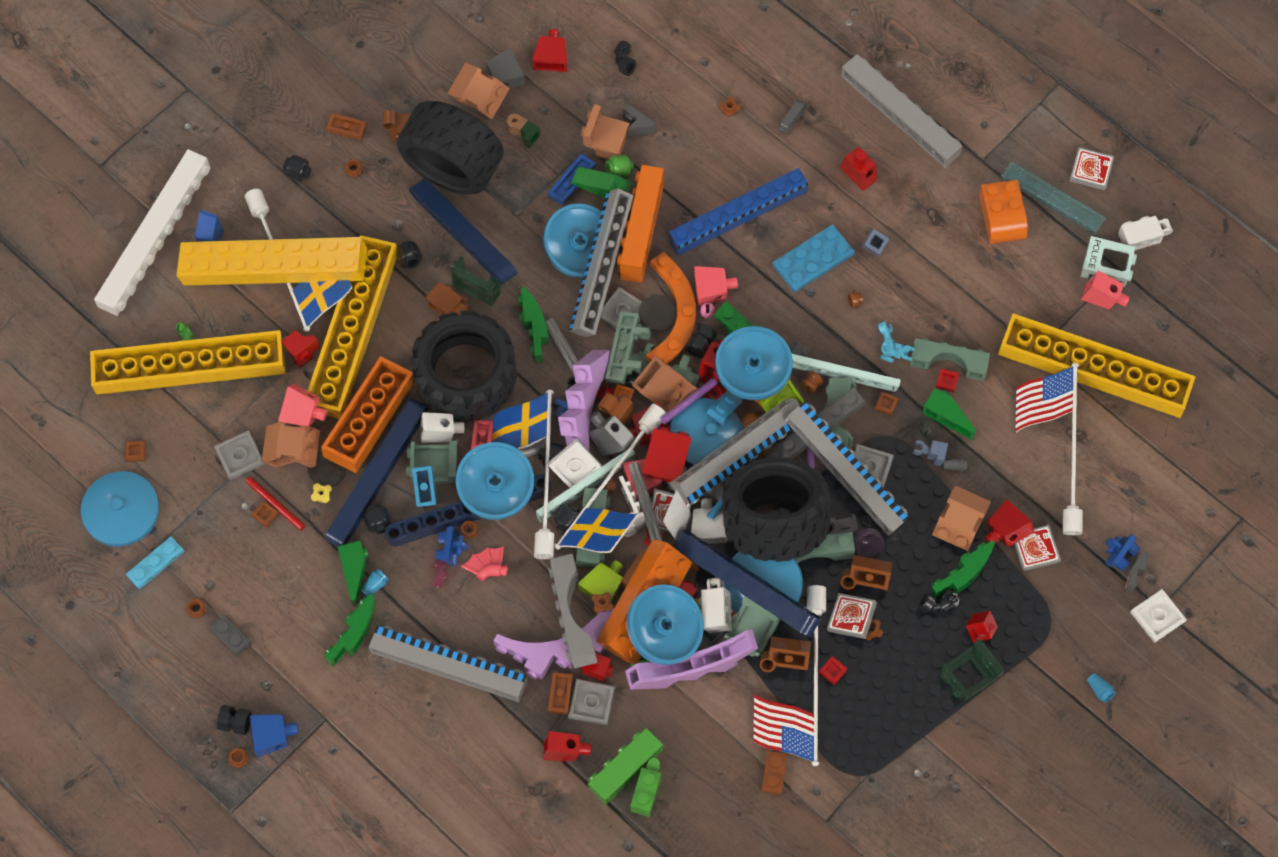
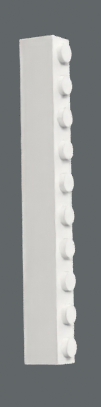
(152, 233)

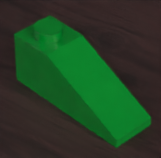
(599, 182)
(946, 411)
(354, 567)

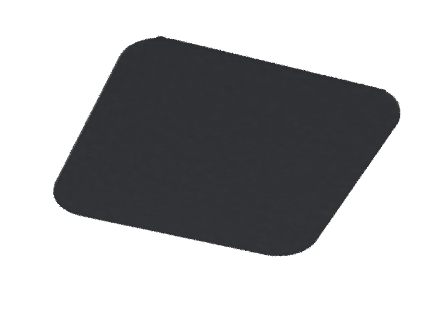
(894, 680)

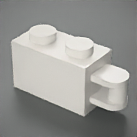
(1144, 232)
(716, 607)

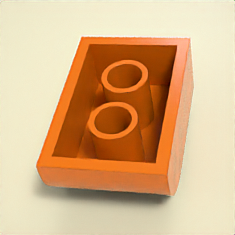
(1003, 211)

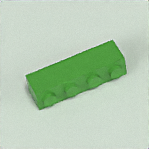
(625, 765)

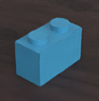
(425, 486)

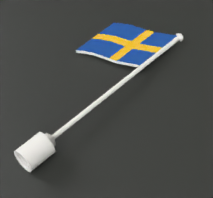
(309, 297)
(520, 428)
(601, 528)

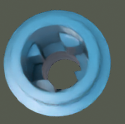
(374, 582)
(1102, 689)

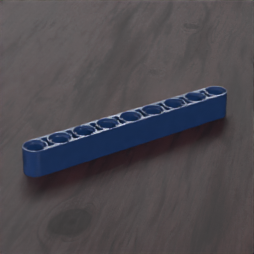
(463, 231)
(376, 473)
(439, 515)
(747, 583)

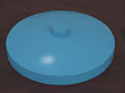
(570, 238)
(754, 363)
(705, 431)
(495, 481)
(120, 509)
(782, 575)
(665, 624)

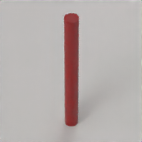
(275, 503)

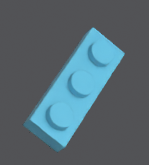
(155, 563)

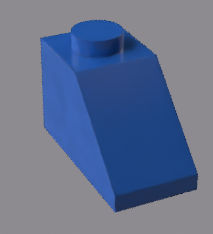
(208, 227)

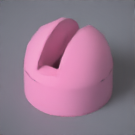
(703, 310)

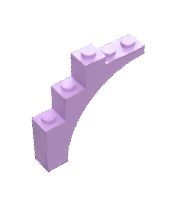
(580, 397)
(540, 656)
(713, 659)

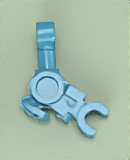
(890, 347)

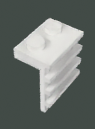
(634, 507)

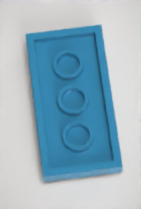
(813, 258)

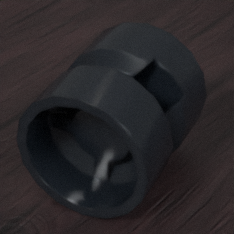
(701, 338)
(234, 719)

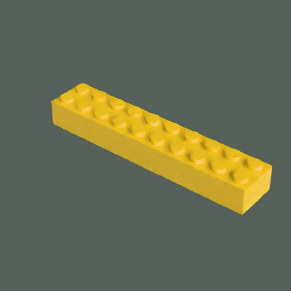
(271, 261)
(352, 329)
(187, 362)
(1099, 365)

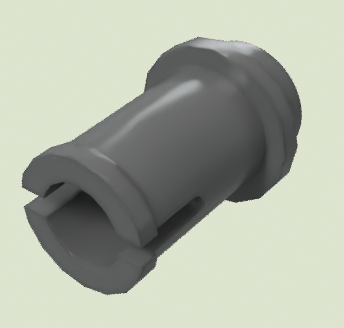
(955, 464)

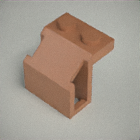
(478, 90)
(604, 134)
(663, 384)
(290, 445)
(961, 518)

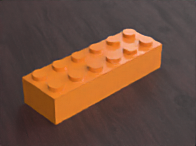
(641, 224)
(368, 414)
(658, 566)

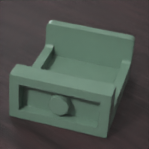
(442, 457)
(754, 618)

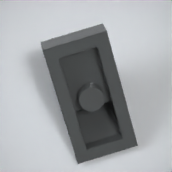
(640, 123)

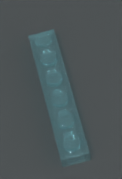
(1054, 198)

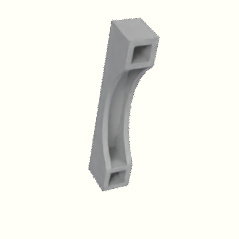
(580, 643)

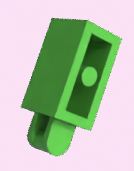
(646, 788)

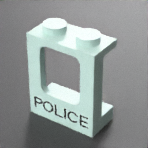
(1094, 255)

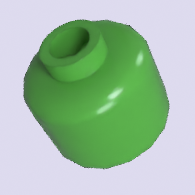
(619, 165)

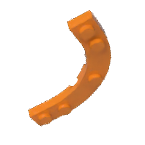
(685, 308)

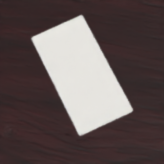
(678, 516)

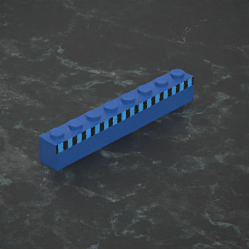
(738, 211)

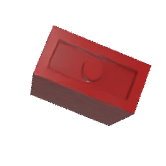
(666, 454)

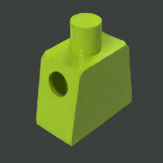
(602, 580)

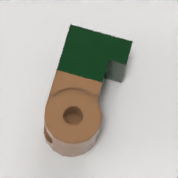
(524, 128)

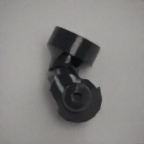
(626, 64)
(946, 601)

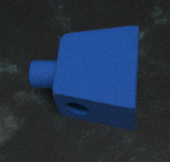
(271, 733)

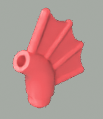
(487, 563)

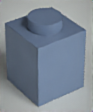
(874, 242)

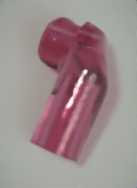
(441, 573)

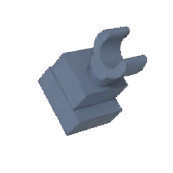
(935, 451)

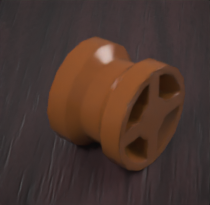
(811, 382)

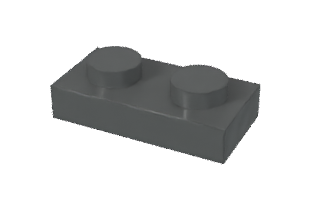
(229, 635)

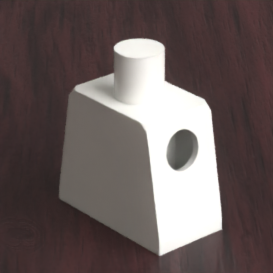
(438, 428)
(708, 530)

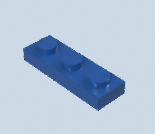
(563, 188)

